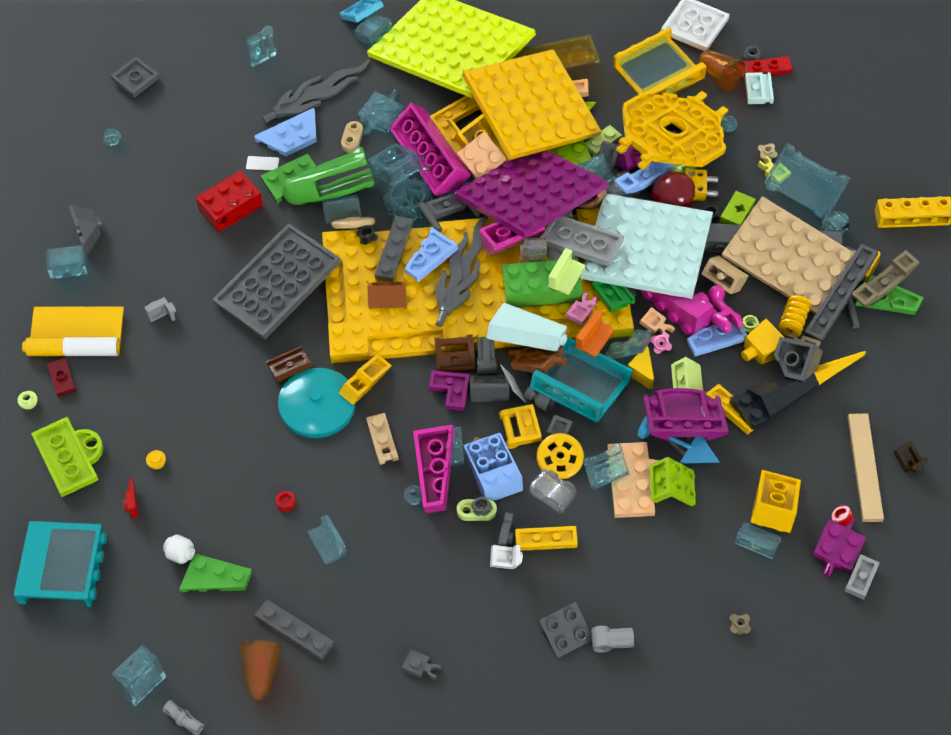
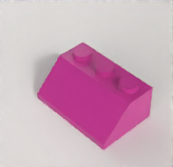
(498, 238)

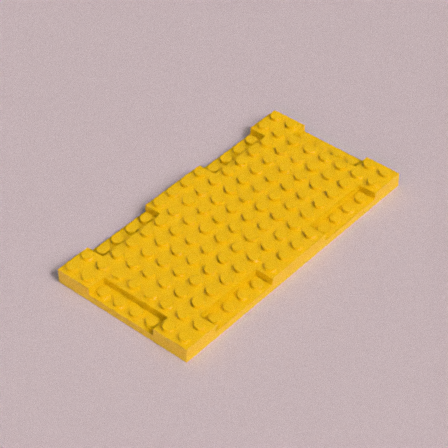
(363, 332)

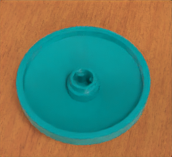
(313, 405)

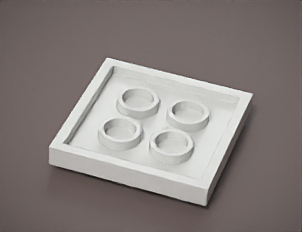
(696, 23)

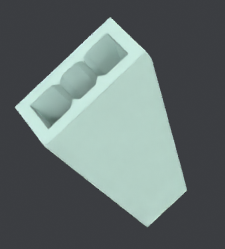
(526, 329)

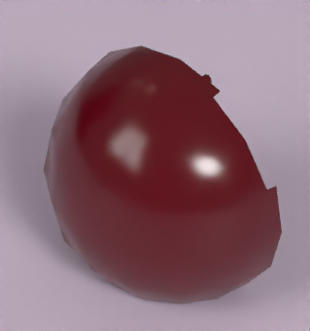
(674, 189)

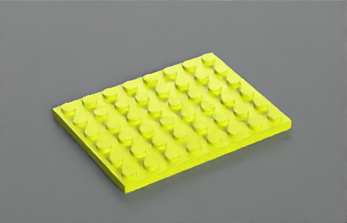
(449, 37)

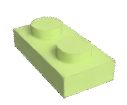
(608, 134)

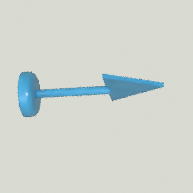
(697, 452)

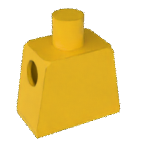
(761, 343)

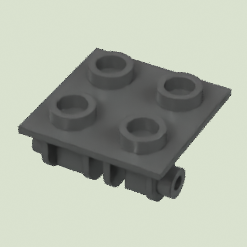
(566, 629)

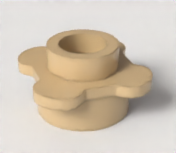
(767, 150)

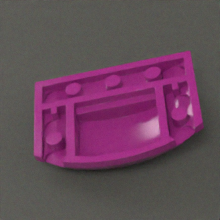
(685, 414)

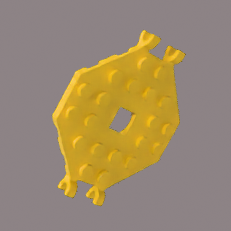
(645, 131)

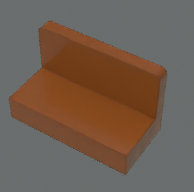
(386, 294)

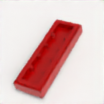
(775, 66)

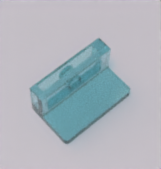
(341, 208)
(758, 540)
(327, 541)

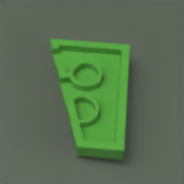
(897, 300)

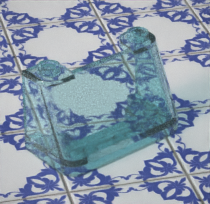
(806, 181)

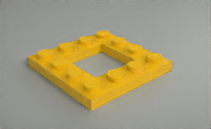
(448, 116)

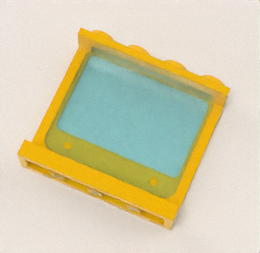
(657, 66)

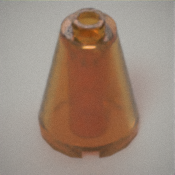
(723, 69)
(259, 666)

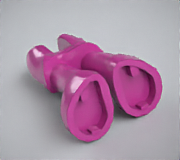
(726, 315)

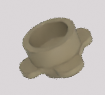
(740, 629)

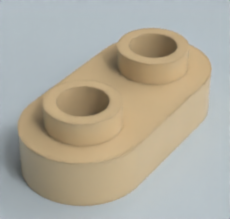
(353, 133)

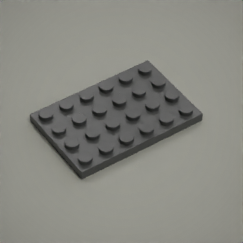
(276, 281)

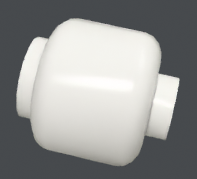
(179, 549)

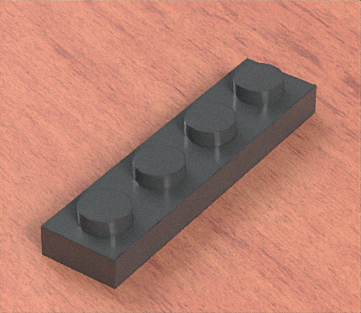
(394, 249)
(294, 630)

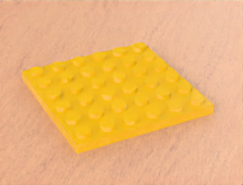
(531, 104)

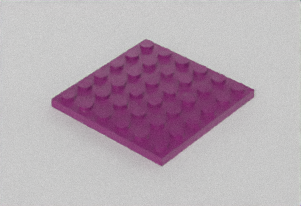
(531, 191)

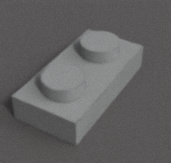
(862, 576)

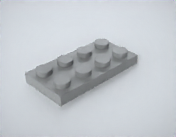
(583, 240)

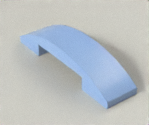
(642, 178)

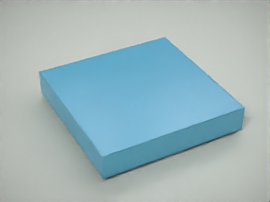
(361, 10)

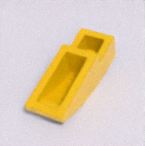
(364, 379)

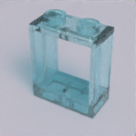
(398, 159)
(144, 667)

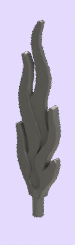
(310, 93)
(454, 295)

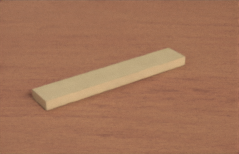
(865, 468)

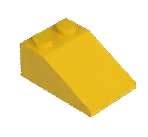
(474, 129)
(776, 501)

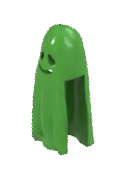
(303, 187)

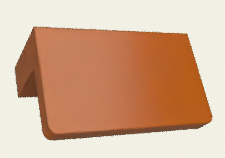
(593, 335)

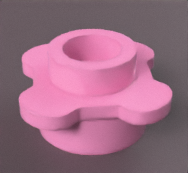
(661, 338)

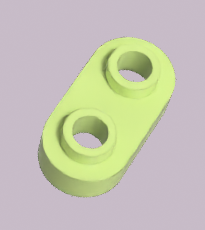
(466, 505)

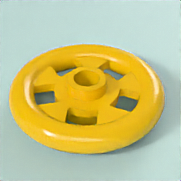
(559, 439)

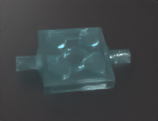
(380, 112)

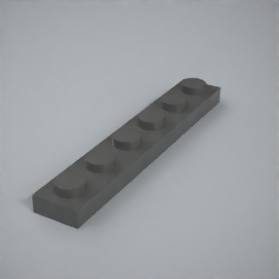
(841, 293)

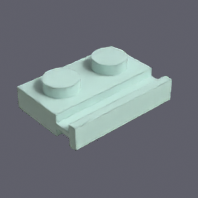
(759, 88)

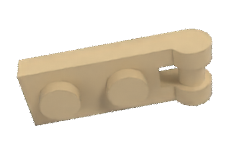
(382, 438)

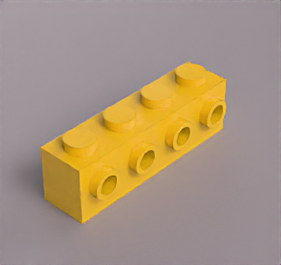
(913, 212)

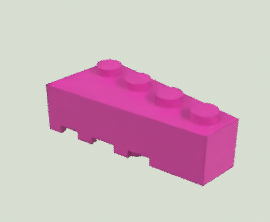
(687, 313)
(434, 462)

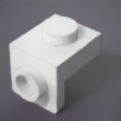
(506, 557)

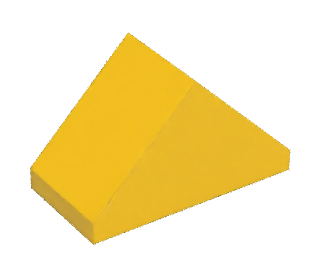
(642, 369)

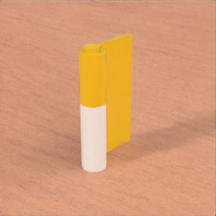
(75, 331)

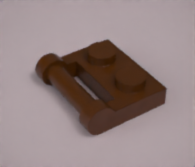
(455, 359)

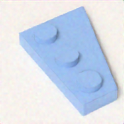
(430, 255)
(714, 338)

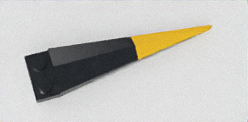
(767, 400)

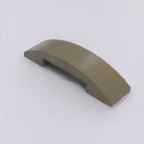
(886, 280)

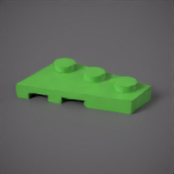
(275, 179)
(213, 574)

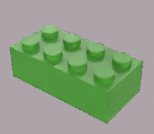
(528, 285)

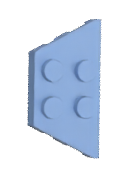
(291, 134)

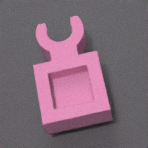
(581, 311)

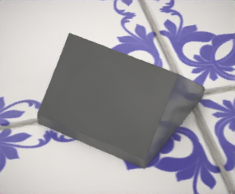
(489, 388)

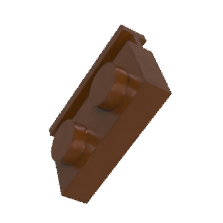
(289, 364)

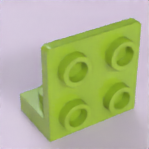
(672, 479)

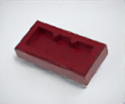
(61, 377)

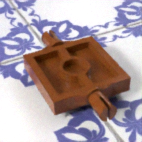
(533, 359)

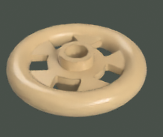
(353, 222)

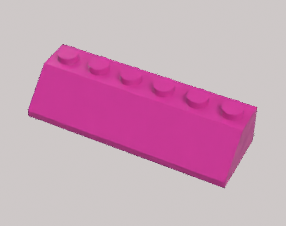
(420, 134)

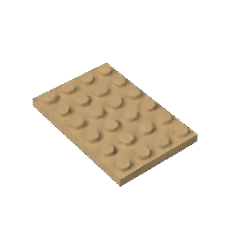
(787, 254)

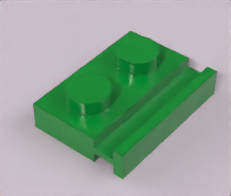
(613, 296)

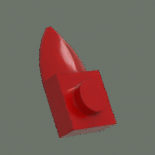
(130, 503)

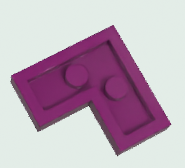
(454, 384)

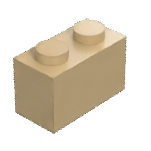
(724, 274)

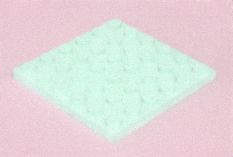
(659, 246)

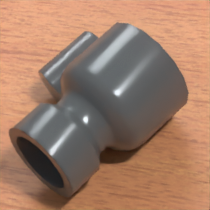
(541, 401)

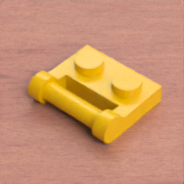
(527, 426)

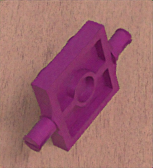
(838, 547)

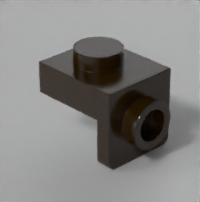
(909, 458)

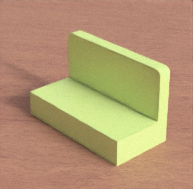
(565, 273)
(686, 374)

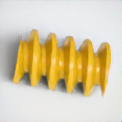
(794, 315)

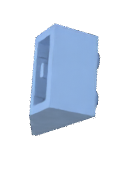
(493, 467)

